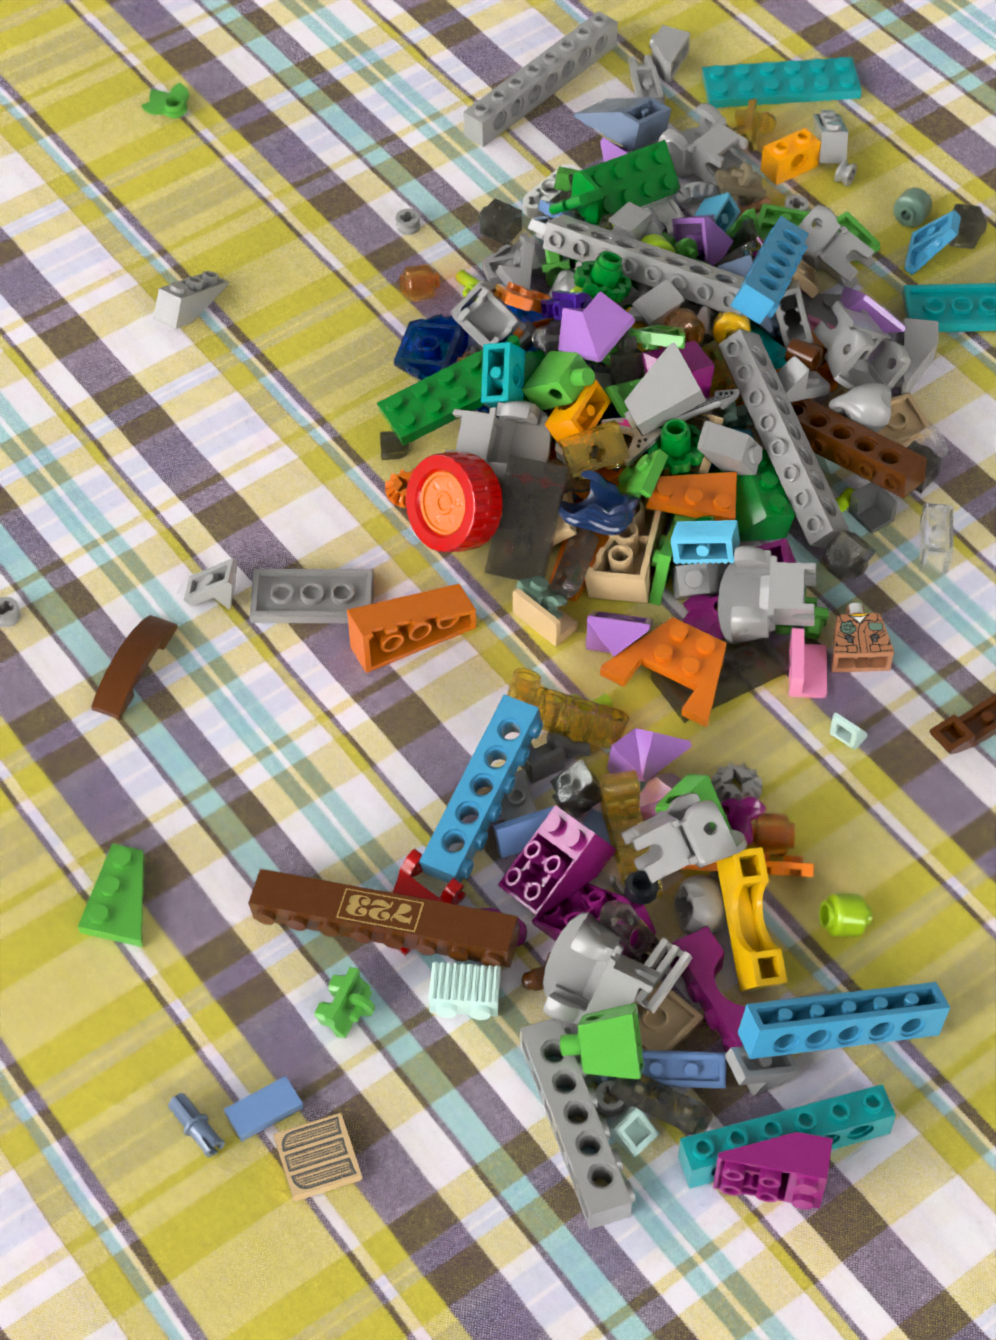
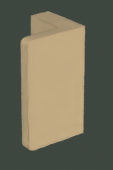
(541, 620)

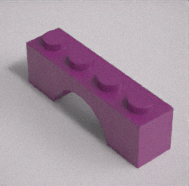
(701, 985)

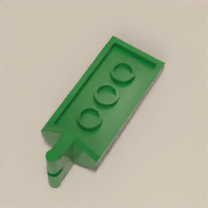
(632, 177)
(432, 400)

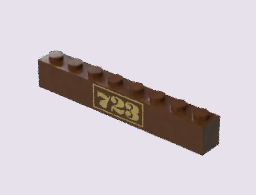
(385, 918)

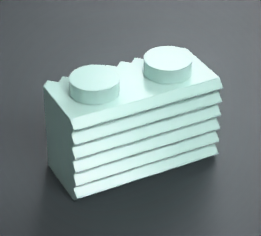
(464, 990)

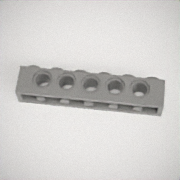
(598, 1203)

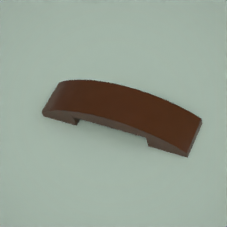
(129, 664)
(969, 729)

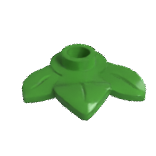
(168, 104)

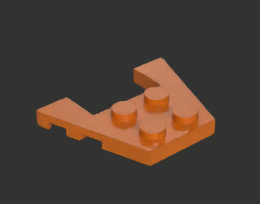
(520, 297)
(680, 655)

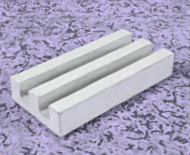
(653, 960)

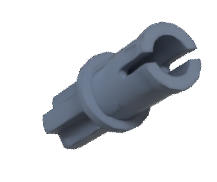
(195, 1124)

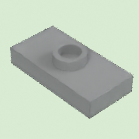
(520, 799)

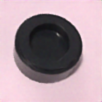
(639, 888)

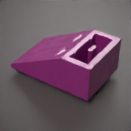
(555, 863)
(585, 900)
(777, 1169)

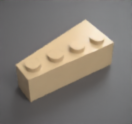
(625, 562)

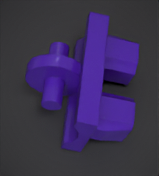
(563, 299)

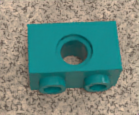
(502, 373)

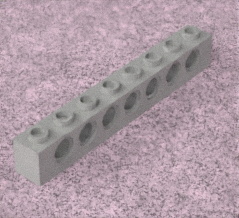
(540, 79)
(644, 262)
(783, 438)

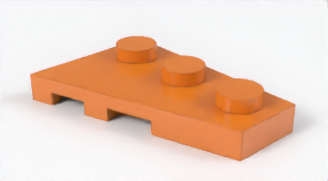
(696, 495)

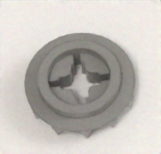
(696, 192)
(748, 777)

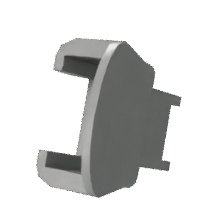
(705, 147)
(833, 250)
(489, 318)
(853, 343)
(516, 432)
(762, 594)
(683, 837)
(591, 972)

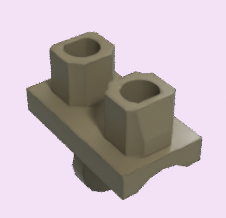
(741, 183)

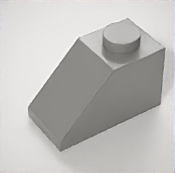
(669, 50)
(730, 449)
(697, 579)

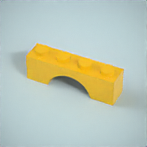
(756, 957)

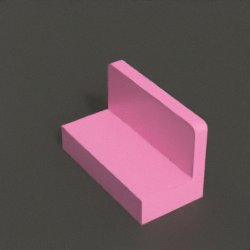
(806, 667)

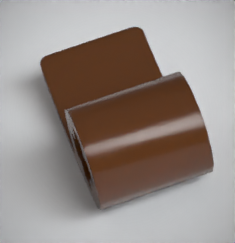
(808, 353)

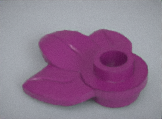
(703, 614)
(741, 813)

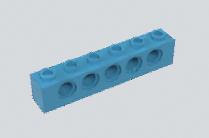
(771, 271)
(508, 717)
(842, 1020)

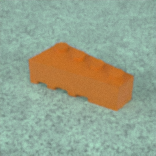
(408, 624)

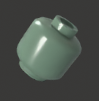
(914, 205)

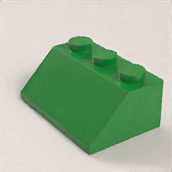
(762, 504)

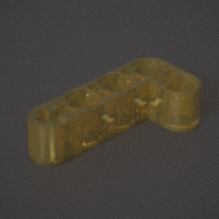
(567, 713)
(621, 812)

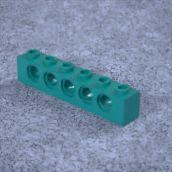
(843, 1118)

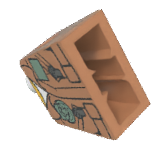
(860, 642)

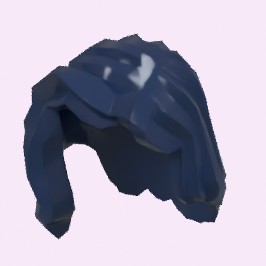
(603, 511)

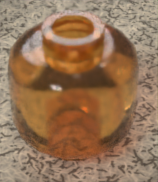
(419, 282)
(689, 321)
(773, 833)

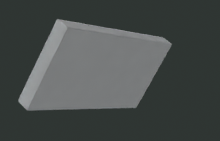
(309, 594)

